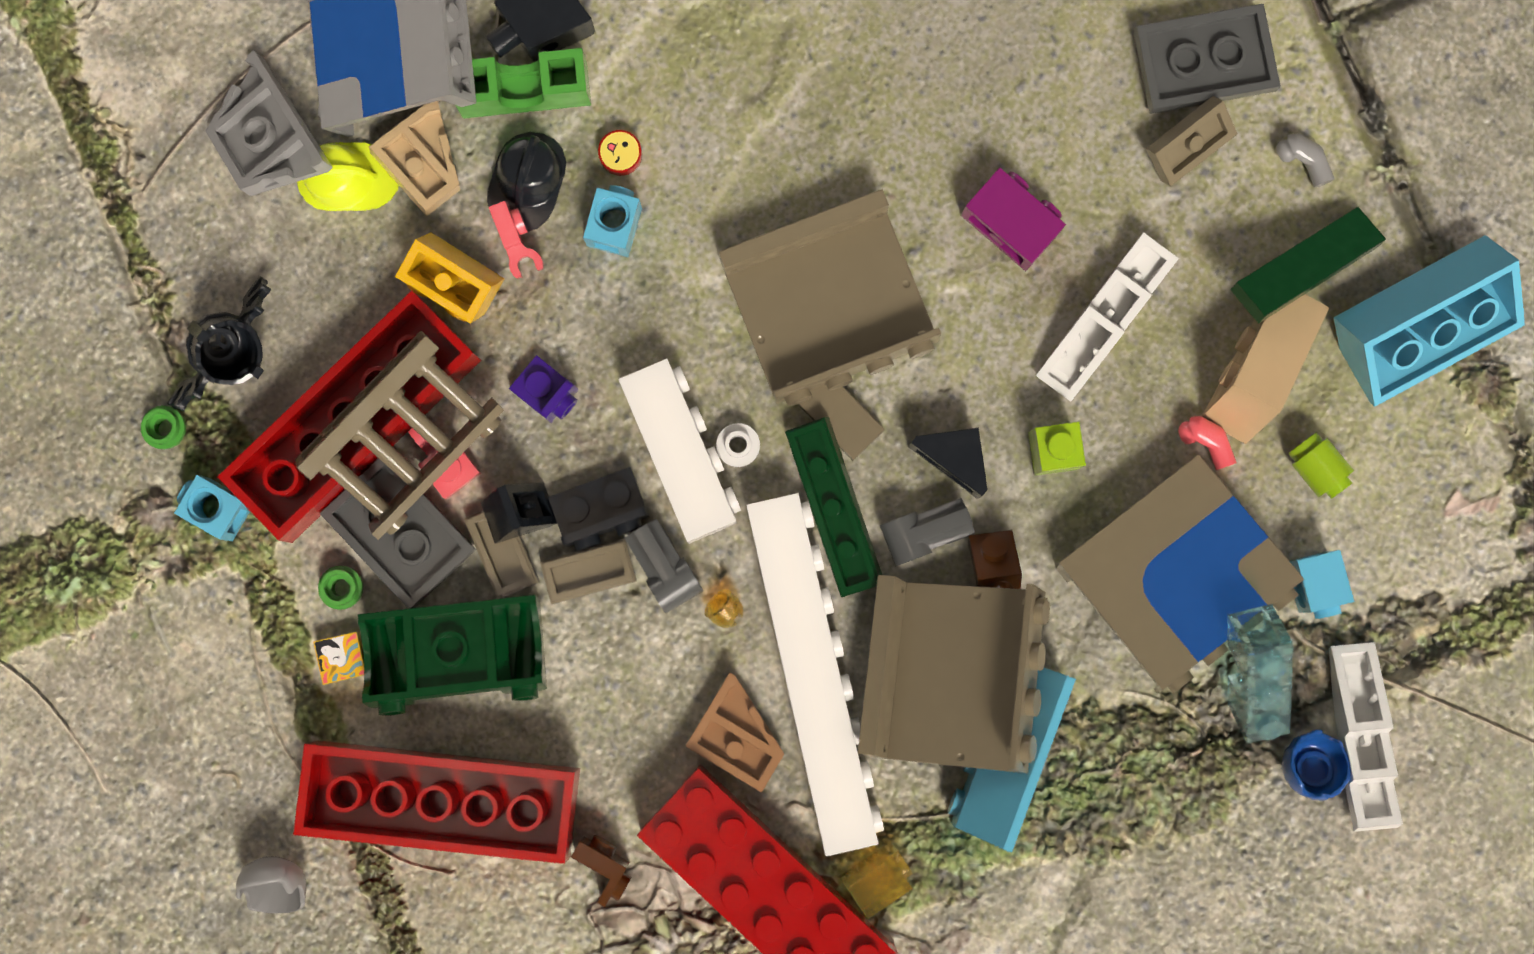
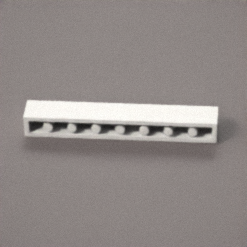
(812, 674)

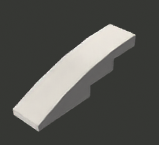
(1107, 316)
(1364, 729)

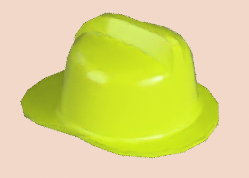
(352, 184)

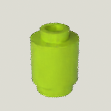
(1321, 466)

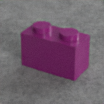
(1014, 218)

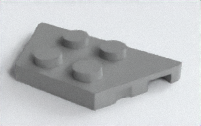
(263, 134)

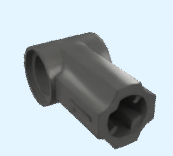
(917, 534)
(667, 573)

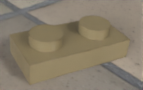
(1191, 141)

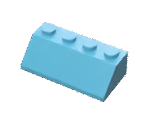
(1432, 319)
(997, 801)

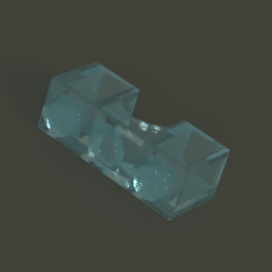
(1263, 687)

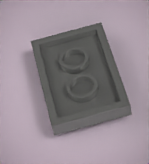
(1206, 56)
(414, 556)

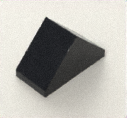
(957, 456)
(517, 510)

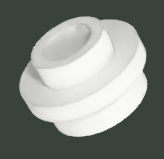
(738, 459)

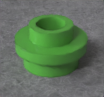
(150, 427)
(327, 587)

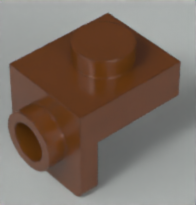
(995, 560)
(601, 857)

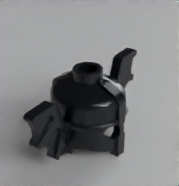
(236, 358)

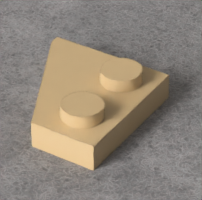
(419, 158)

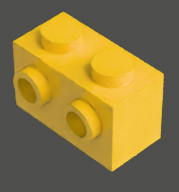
(449, 278)

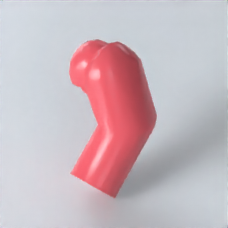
(1210, 435)

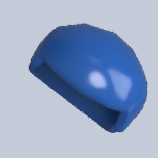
(1316, 765)

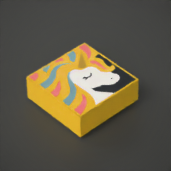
(340, 657)

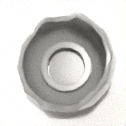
(272, 885)

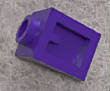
(545, 390)

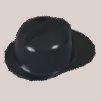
(528, 177)

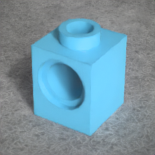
(617, 239)
(229, 516)
(1323, 585)

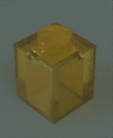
(878, 881)

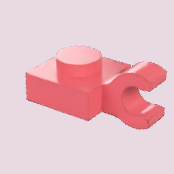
(510, 228)
(456, 476)

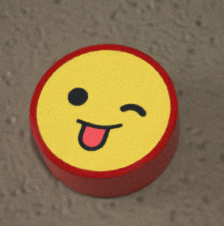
(620, 152)

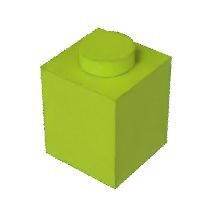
(1056, 448)

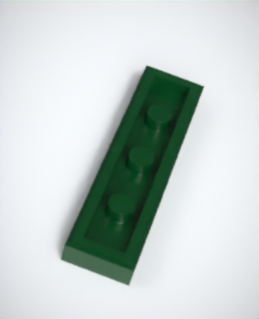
(1307, 264)
(834, 506)

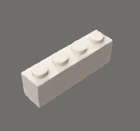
(678, 451)

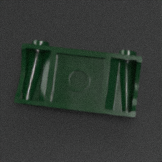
(452, 652)

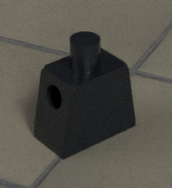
(539, 26)

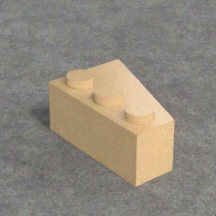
(1265, 369)

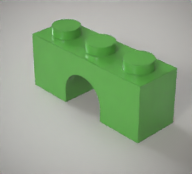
(549, 83)

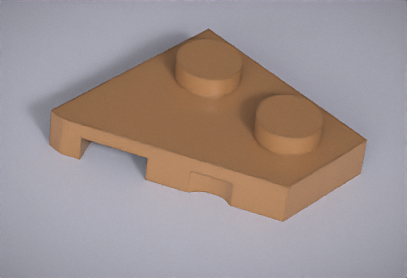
(737, 737)

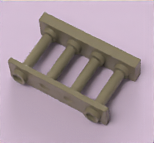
(388, 393)

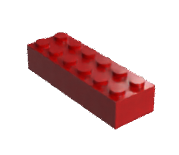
(266, 471)
(437, 801)
(754, 875)

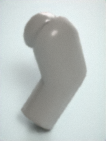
(1310, 154)

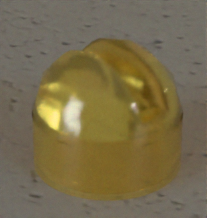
(723, 609)

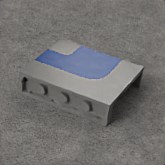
(388, 57)

